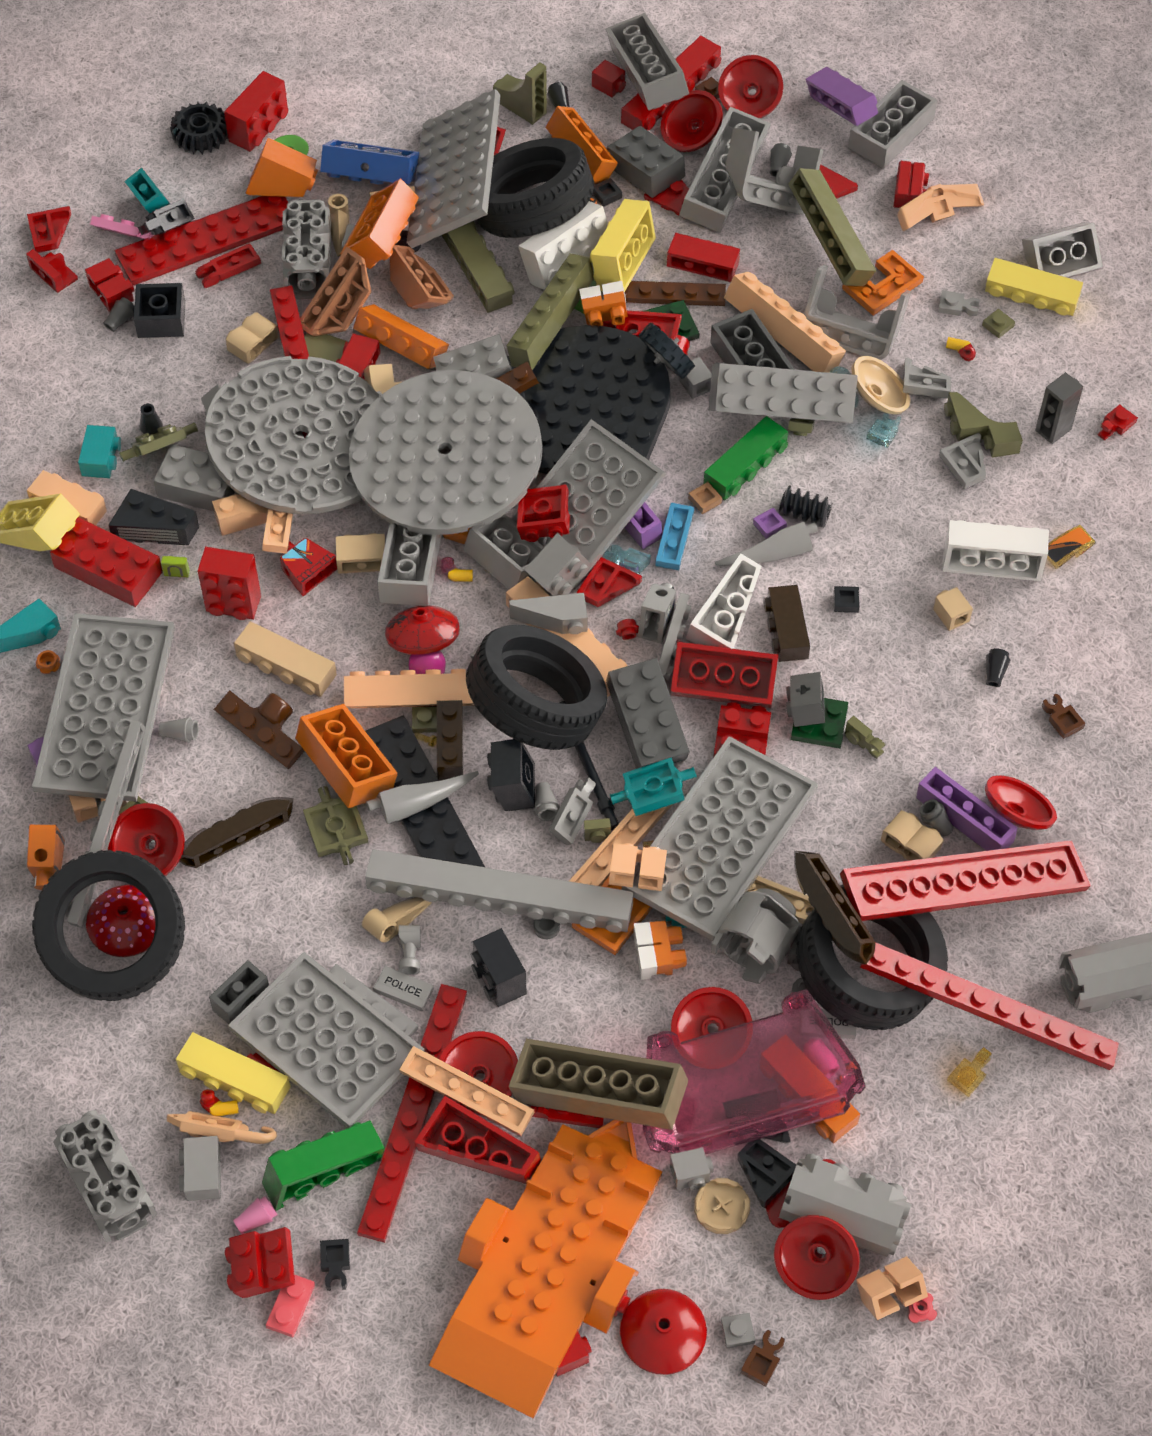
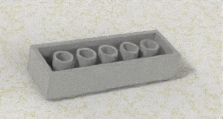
(647, 61)
(712, 190)
(782, 392)

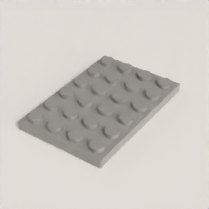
(604, 486)
(325, 1039)

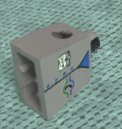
(658, 600)

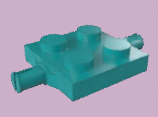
(653, 786)

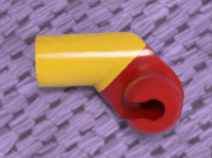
(963, 347)
(215, 1106)

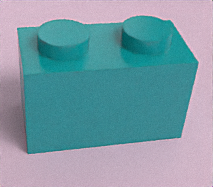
(146, 191)
(99, 451)

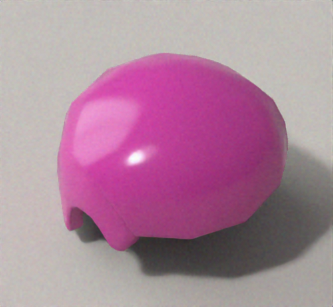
(427, 662)

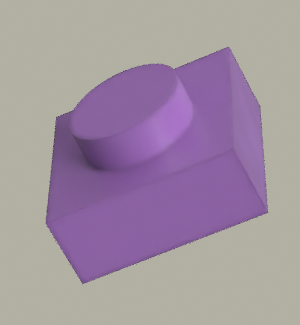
(769, 523)

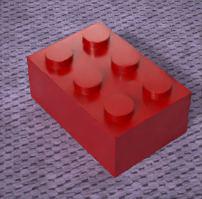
(256, 111)
(229, 583)

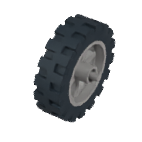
(666, 350)

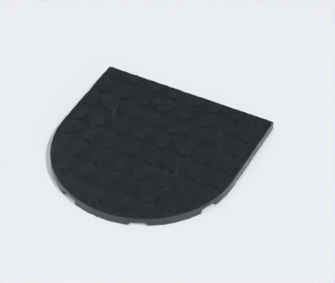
(602, 378)

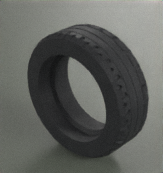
(540, 209)
(521, 712)
(62, 889)
(848, 998)

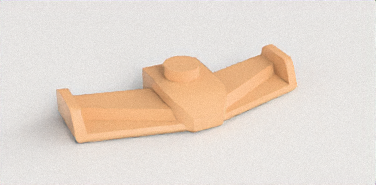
(939, 203)

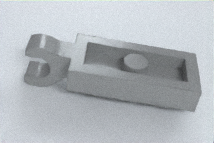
(573, 811)

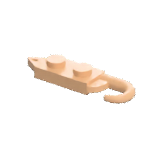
(226, 1129)

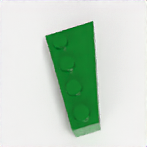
(320, 1162)

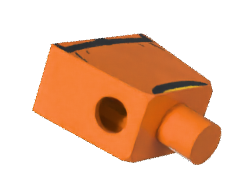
(44, 852)

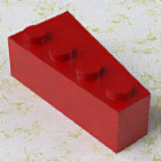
(474, 1142)

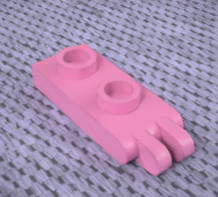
(125, 227)

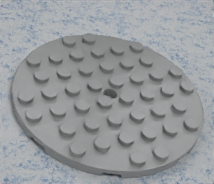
(256, 441)
(482, 477)

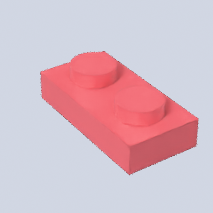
(290, 1306)

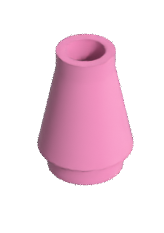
(256, 1215)

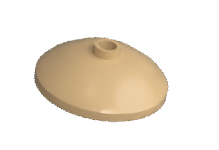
(880, 385)

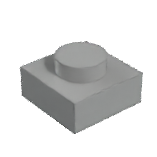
(738, 1330)

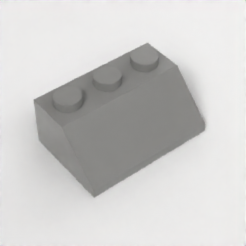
(1064, 250)
(501, 550)

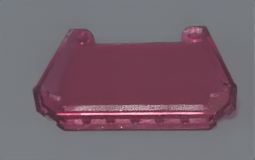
(757, 1078)

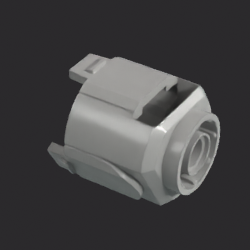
(758, 933)

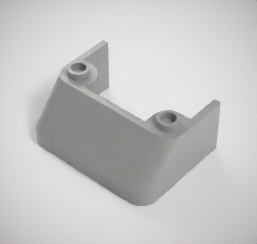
(763, 191)
(851, 332)

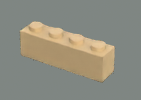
(285, 659)

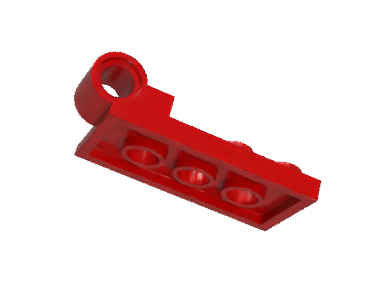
(666, 322)

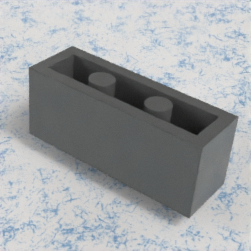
(1059, 408)

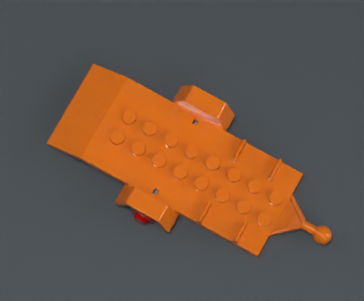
(537, 1282)

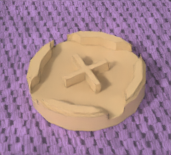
(722, 1206)

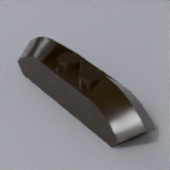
(236, 830)
(833, 906)

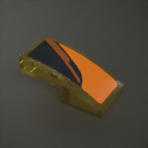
(1069, 544)

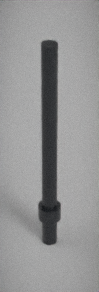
(604, 803)

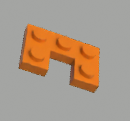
(899, 278)

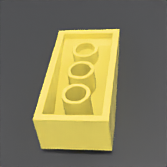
(37, 522)

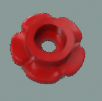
(627, 629)

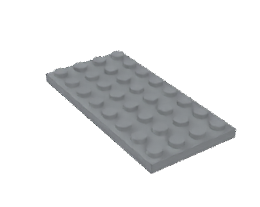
(454, 168)
(105, 681)
(724, 835)

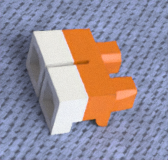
(600, 310)
(654, 951)

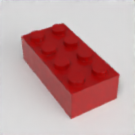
(107, 562)
(724, 674)

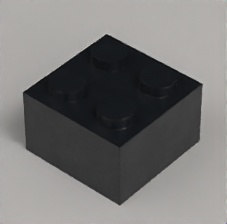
(159, 310)
(511, 775)
(499, 968)

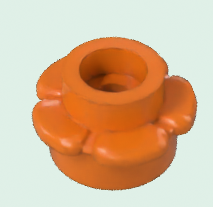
(48, 656)

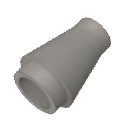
(180, 729)
(545, 802)

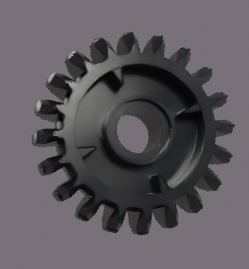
(199, 127)

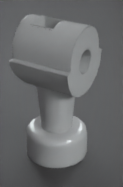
(410, 940)

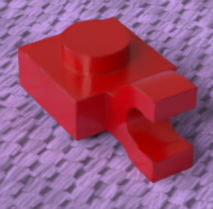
(1118, 421)

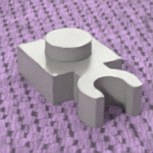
(954, 303)

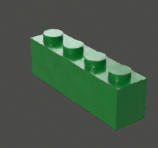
(746, 457)

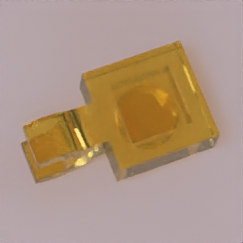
(968, 1074)

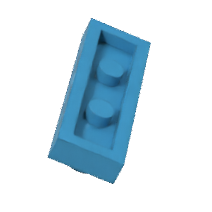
(674, 536)

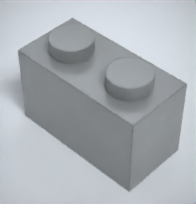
(201, 1168)

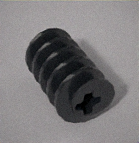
(804, 505)

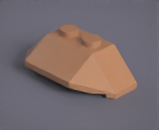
(417, 280)
(338, 297)

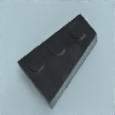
(153, 520)

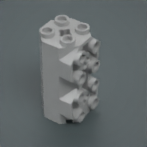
(306, 246)
(1108, 973)
(104, 1176)
(862, 1205)

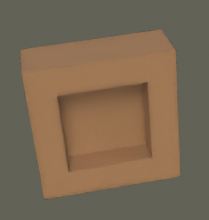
(705, 498)

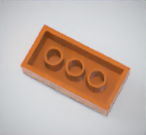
(382, 223)
(345, 755)

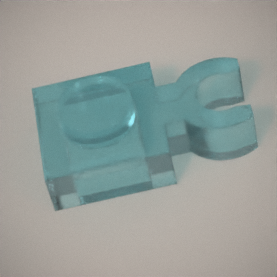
(884, 431)
(630, 559)

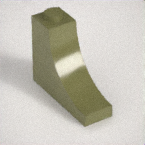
(525, 96)

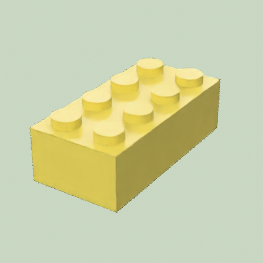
(623, 243)

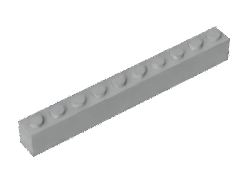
(499, 890)

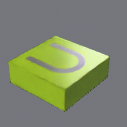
(175, 566)

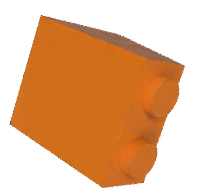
(282, 172)

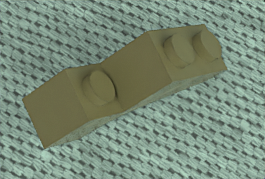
(967, 420)

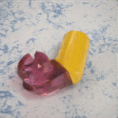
(453, 573)

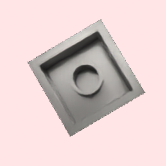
(558, 566)

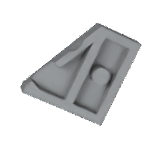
(925, 381)
(965, 460)

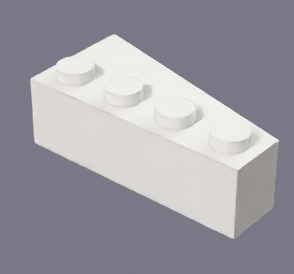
(724, 611)

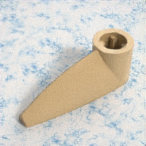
(339, 219)
(385, 923)

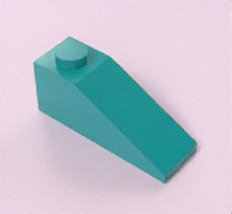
(29, 627)

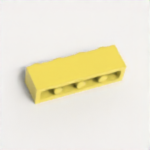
(1033, 287)
(232, 1073)

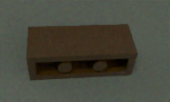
(787, 623)
(449, 739)

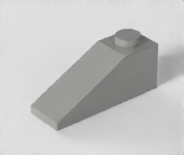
(555, 613)

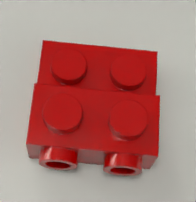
(543, 513)
(743, 725)
(260, 1262)

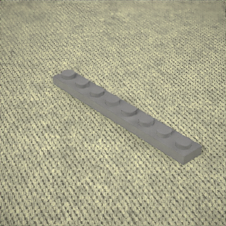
(109, 812)

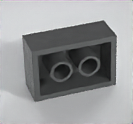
(647, 161)

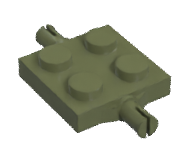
(166, 435)
(334, 827)

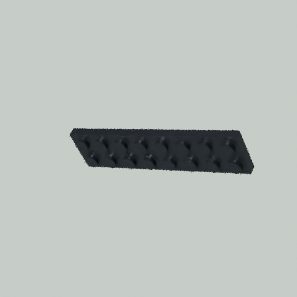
(436, 830)

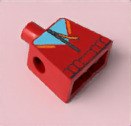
(307, 565)

